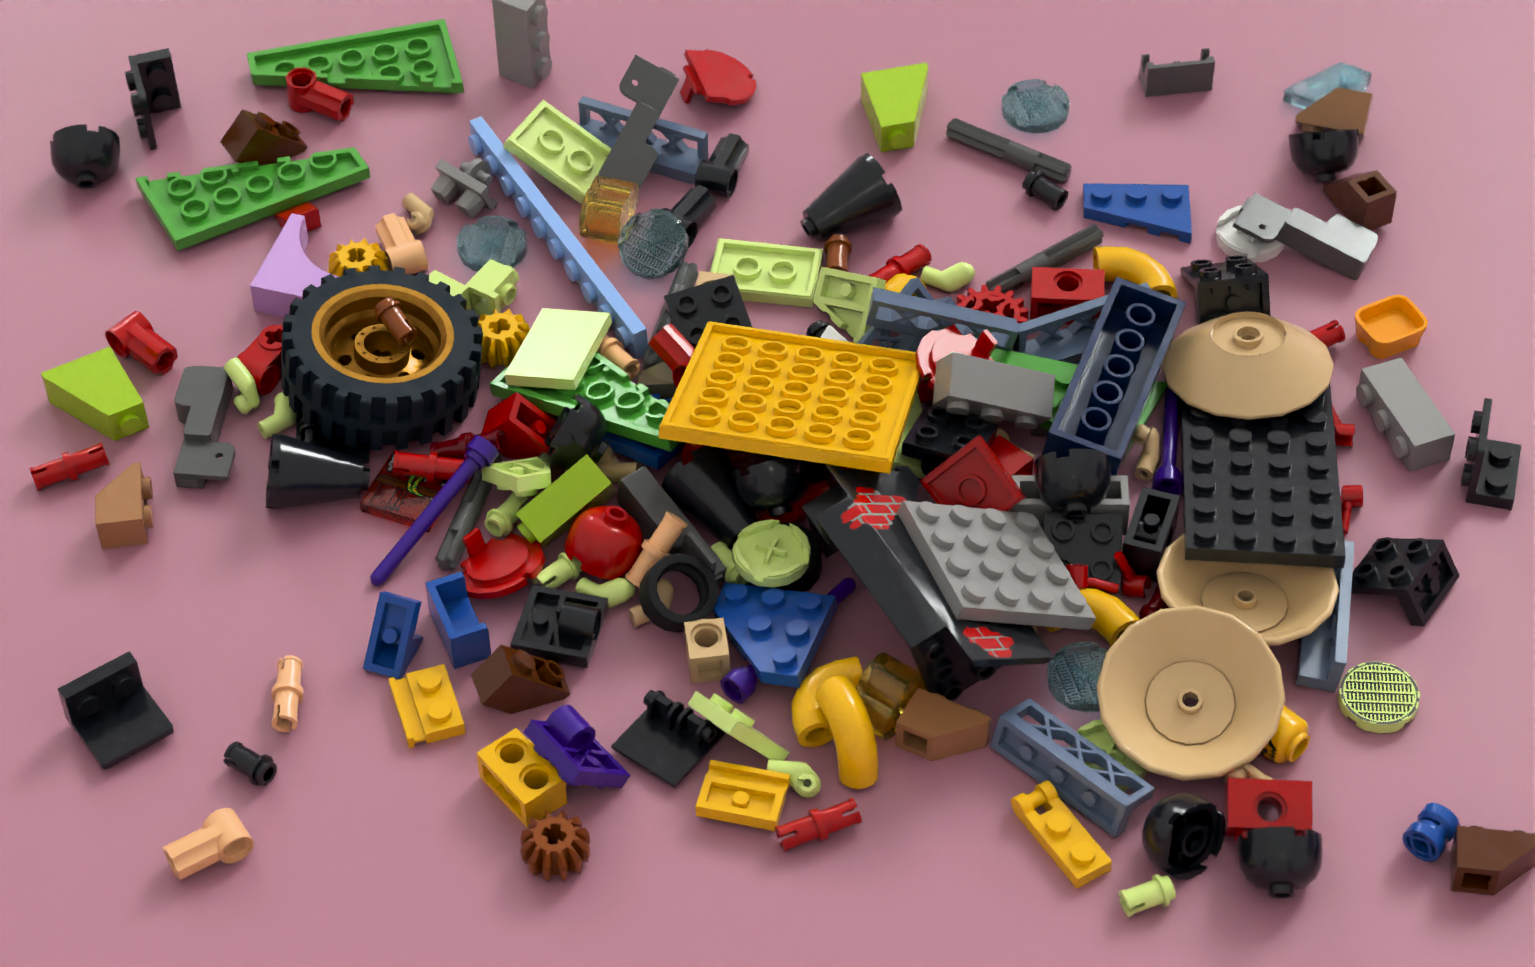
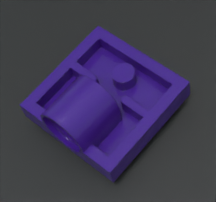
(574, 751)

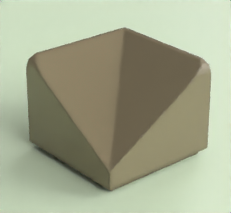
(658, 380)

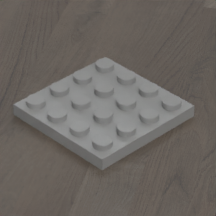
(995, 566)

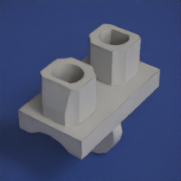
(469, 181)

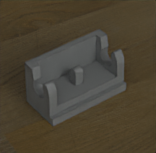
(1177, 76)

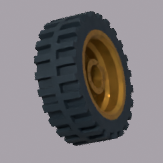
(355, 375)

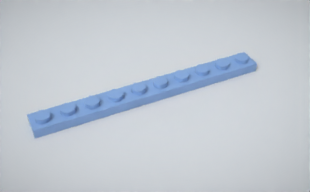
(560, 240)

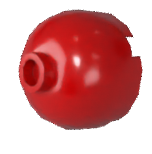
(605, 541)

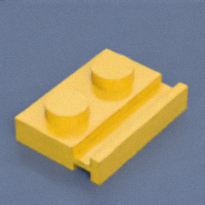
(427, 706)
(742, 795)

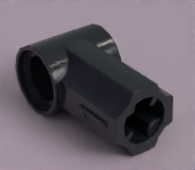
(721, 170)
(693, 210)

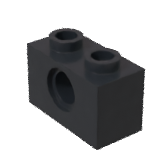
(1150, 531)

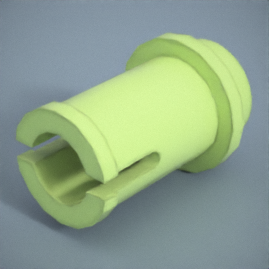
(501, 520)
(726, 557)
(559, 572)
(1147, 895)

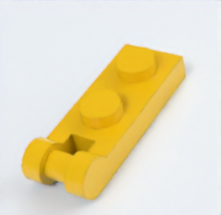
(1061, 835)

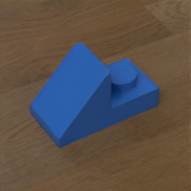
(393, 635)

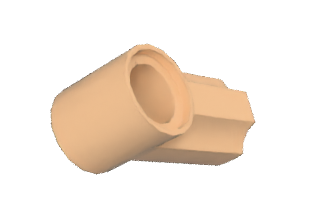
(400, 245)
(219, 839)

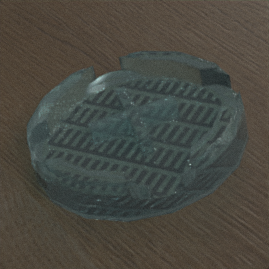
(1035, 106)
(492, 239)
(653, 244)
(1075, 674)

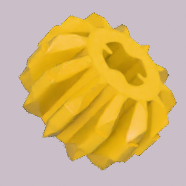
(356, 255)
(502, 336)

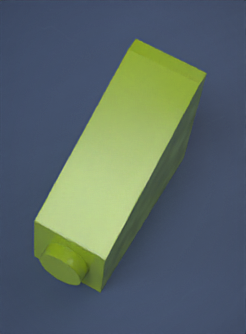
(895, 104)
(97, 394)
(564, 500)

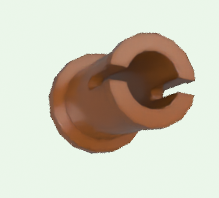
(837, 251)
(390, 314)

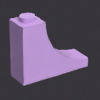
(285, 270)

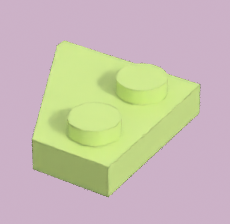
(846, 299)
(519, 475)
(736, 724)

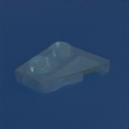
(1317, 86)

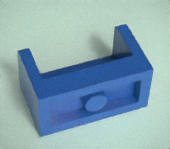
(456, 621)

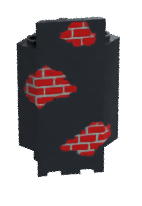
(864, 526)

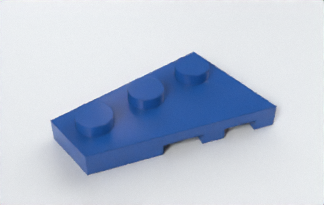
(1146, 205)

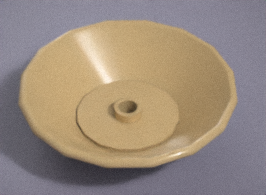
(1248, 366)
(1269, 598)
(1198, 657)

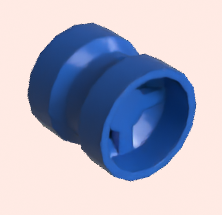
(1431, 831)

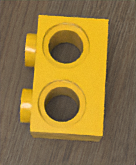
(516, 773)

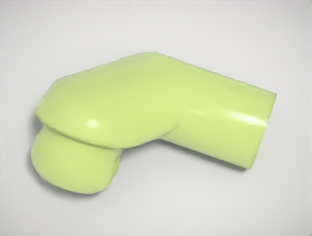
(950, 278)
(245, 383)
(280, 420)
(616, 590)
(802, 776)

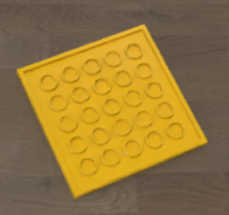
(794, 397)

